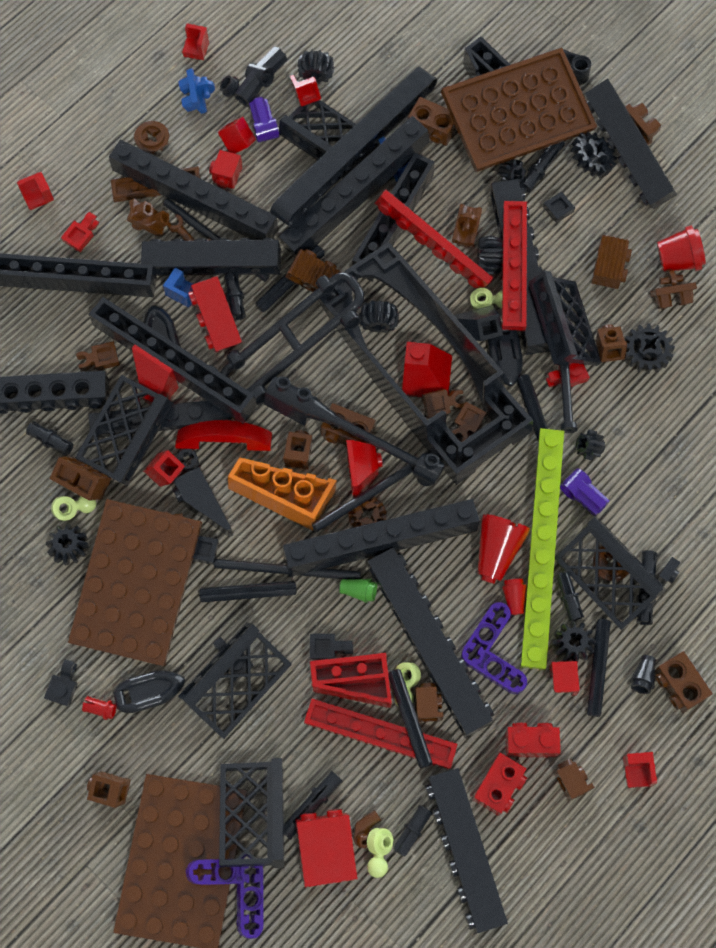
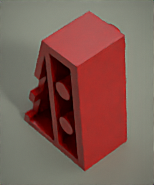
(214, 315)
(353, 678)

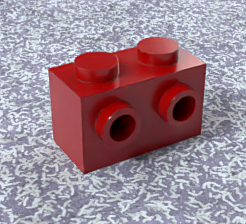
(532, 741)
(500, 784)

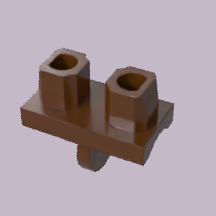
(647, 129)
(145, 217)
(466, 226)
(683, 291)

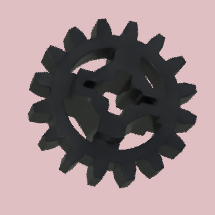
(593, 154)
(652, 357)

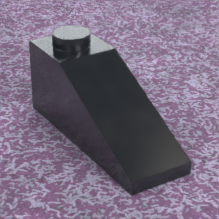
(199, 498)

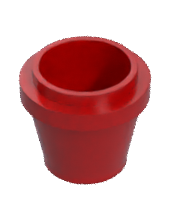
(682, 251)

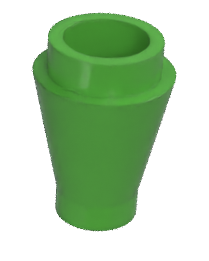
(360, 589)

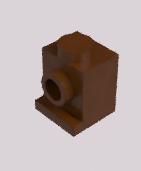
(611, 338)
(294, 458)
(428, 703)
(572, 779)
(99, 792)

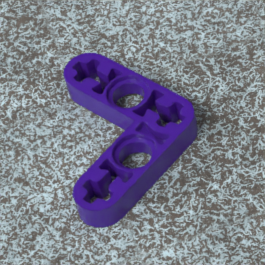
(486, 657)
(237, 877)

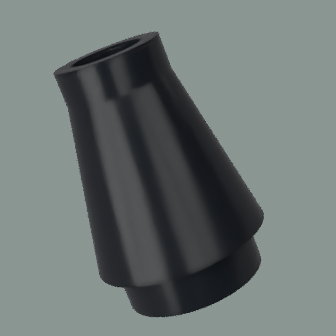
(644, 676)

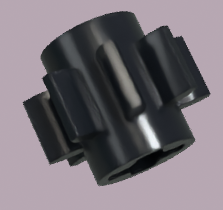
(512, 170)
(590, 445)

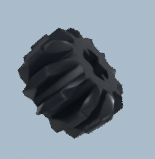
(316, 65)
(490, 254)
(379, 316)
(60, 538)
(564, 637)

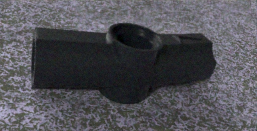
(260, 75)

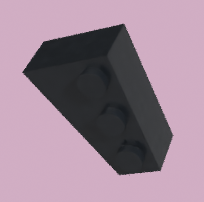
(482, 58)

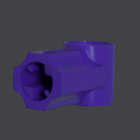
(264, 124)
(580, 488)

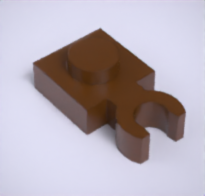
(102, 356)
(440, 400)
(469, 420)

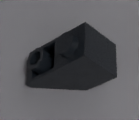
(481, 323)

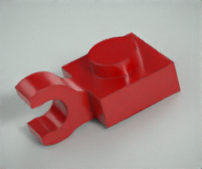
(80, 234)
(578, 375)

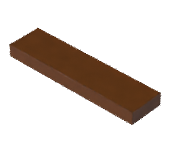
(127, 189)

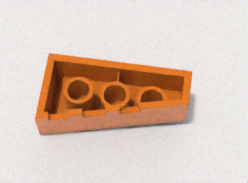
(282, 491)

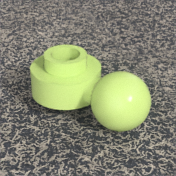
(490, 299)
(72, 506)
(416, 675)
(379, 843)

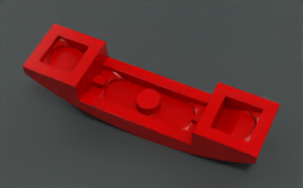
(224, 431)

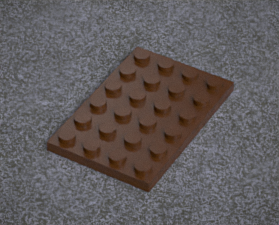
(518, 109)
(135, 582)
(174, 827)

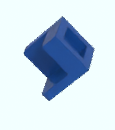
(177, 287)

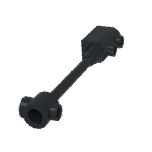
(302, 406)

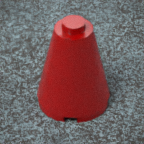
(498, 546)

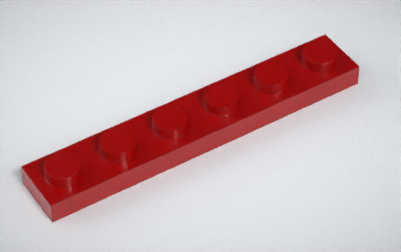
(426, 235)
(514, 265)
(375, 732)

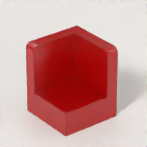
(196, 42)
(306, 90)
(237, 135)
(35, 190)
(565, 677)
(640, 770)

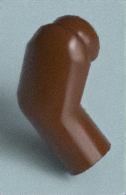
(363, 828)

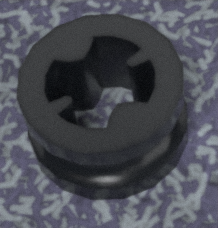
(188, 452)

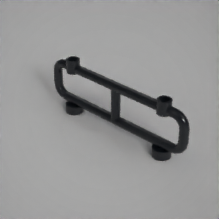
(347, 318)

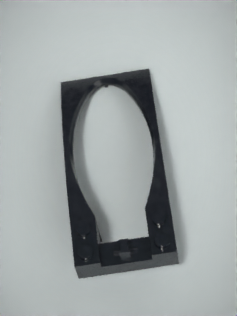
(509, 419)

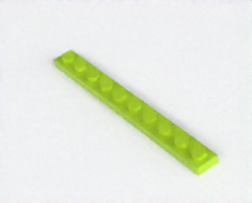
(542, 550)

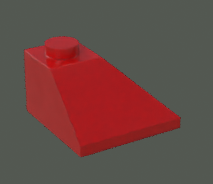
(425, 369)
(154, 375)
(362, 465)

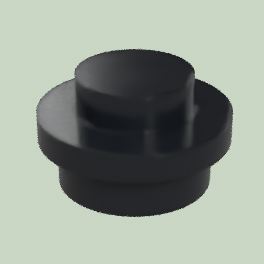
(229, 86)

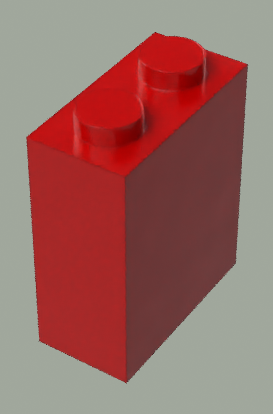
(326, 848)

